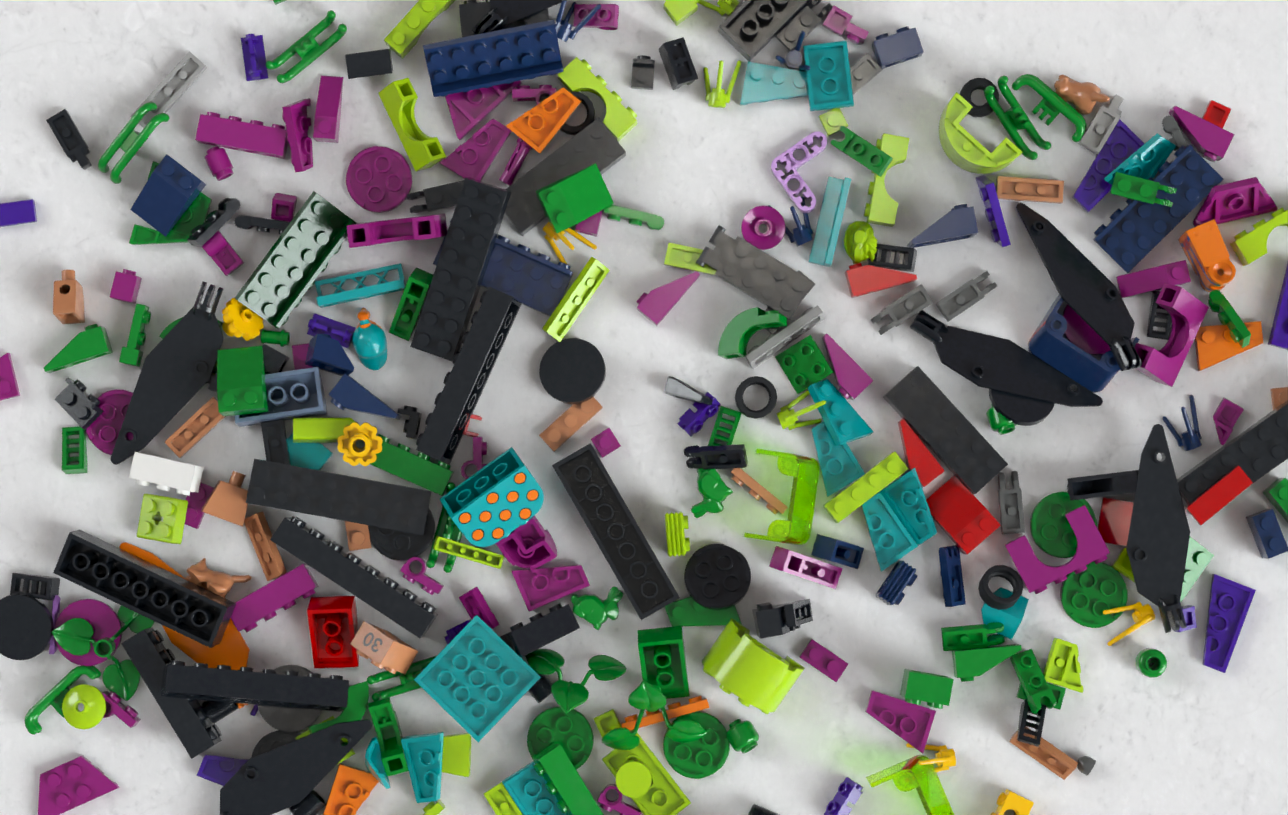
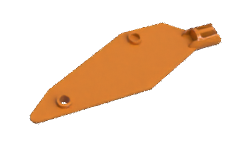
(232, 648)

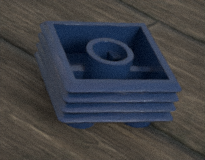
(894, 584)

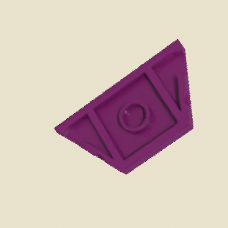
(472, 107)
(1235, 202)
(71, 786)

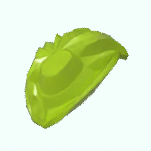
(860, 242)

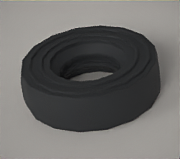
(974, 84)

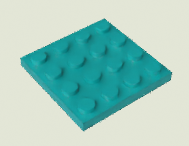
(477, 678)

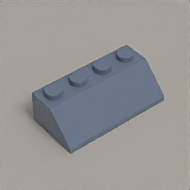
(289, 397)

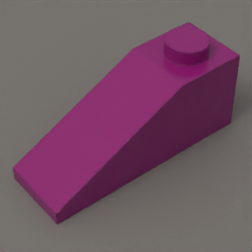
(328, 109)
(1205, 136)
(1153, 279)
(663, 299)
(847, 372)
(805, 567)

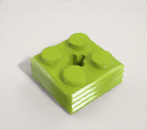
(173, 514)
(676, 540)

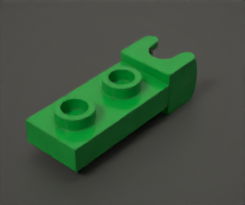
(863, 152)
(131, 354)
(1032, 681)

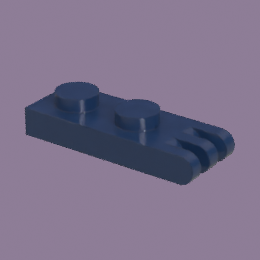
(951, 576)

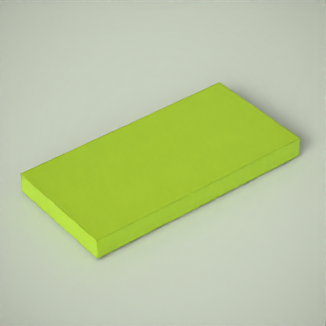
(664, 794)

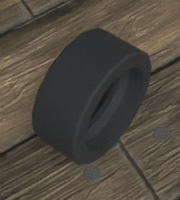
(573, 130)
(759, 381)
(1011, 576)

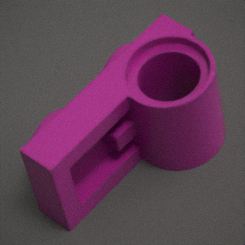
(605, 18)
(524, 93)
(222, 253)
(479, 450)
(429, 584)
(126, 714)
(618, 805)

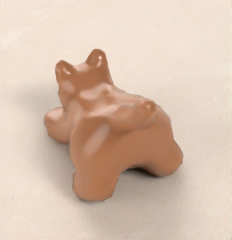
(1080, 94)
(214, 581)

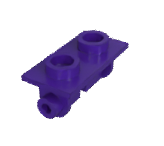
(254, 57)
(337, 330)
(693, 422)
(847, 792)

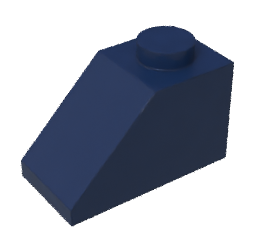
(328, 355)
(837, 551)

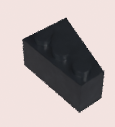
(770, 621)
(541, 630)

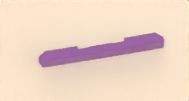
(55, 610)

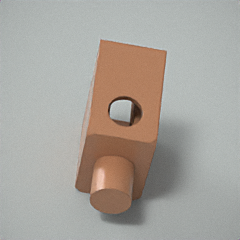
(68, 299)
(228, 500)

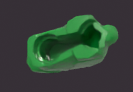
(713, 492)
(595, 609)

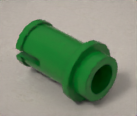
(275, 337)

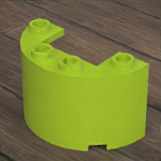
(964, 148)
(750, 668)

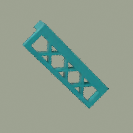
(829, 221)
(360, 293)

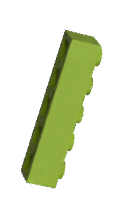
(468, 552)

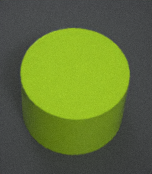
(633, 778)

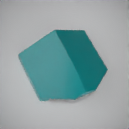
(1008, 617)
(374, 763)

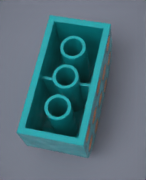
(494, 500)

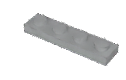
(173, 86)
(777, 341)

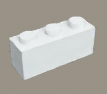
(166, 473)

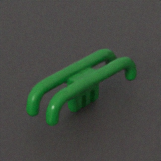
(307, 48)
(1052, 104)
(1014, 119)
(130, 140)
(447, 529)
(407, 680)
(56, 696)

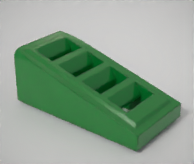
(736, 414)
(66, 451)

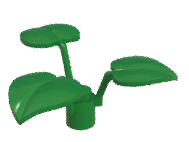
(76, 638)
(570, 694)
(650, 698)

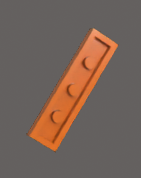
(674, 710)

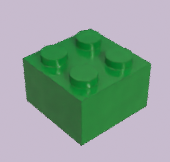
(926, 687)

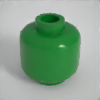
(999, 423)
(1158, 662)
(742, 736)

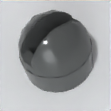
(1085, 764)

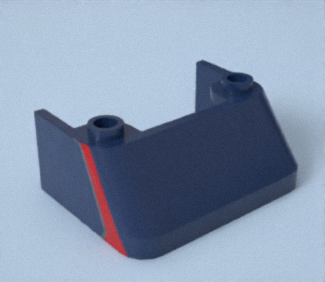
(1068, 358)

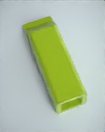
(319, 429)

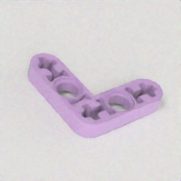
(793, 164)

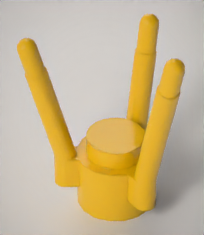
(550, 235)
(1141, 616)
(944, 758)

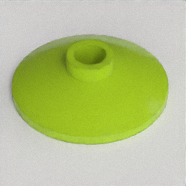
(93, 703)

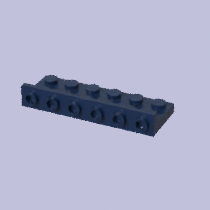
(493, 58)
(1144, 225)
(524, 275)

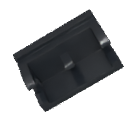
(369, 63)
(678, 63)

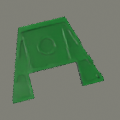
(194, 216)

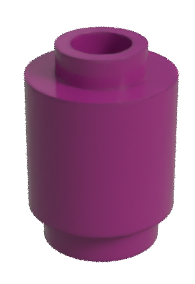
(219, 163)

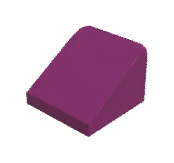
(283, 207)

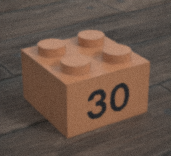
(383, 648)

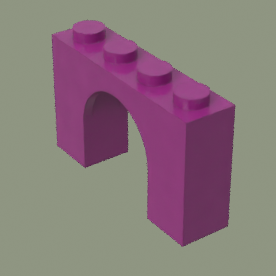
(397, 230)
(1187, 317)
(1089, 549)

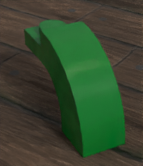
(742, 327)
(356, 706)
(389, 736)

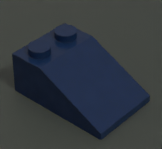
(167, 195)
(955, 225)
(355, 397)

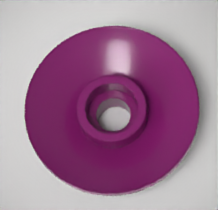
(763, 216)

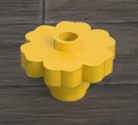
(241, 321)
(354, 454)

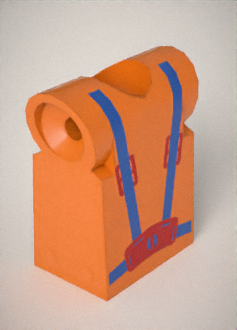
(1208, 256)

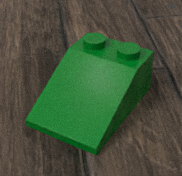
(574, 198)
(241, 381)
(664, 660)

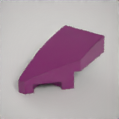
(1225, 418)

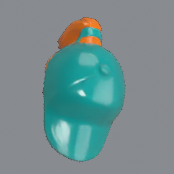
(370, 342)

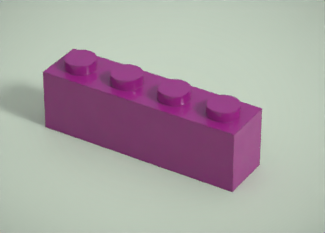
(242, 136)
(272, 597)

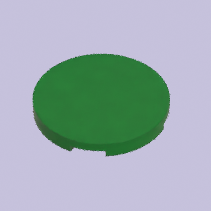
(1050, 526)
(1092, 592)
(568, 730)
(701, 756)

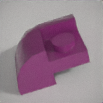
(528, 545)

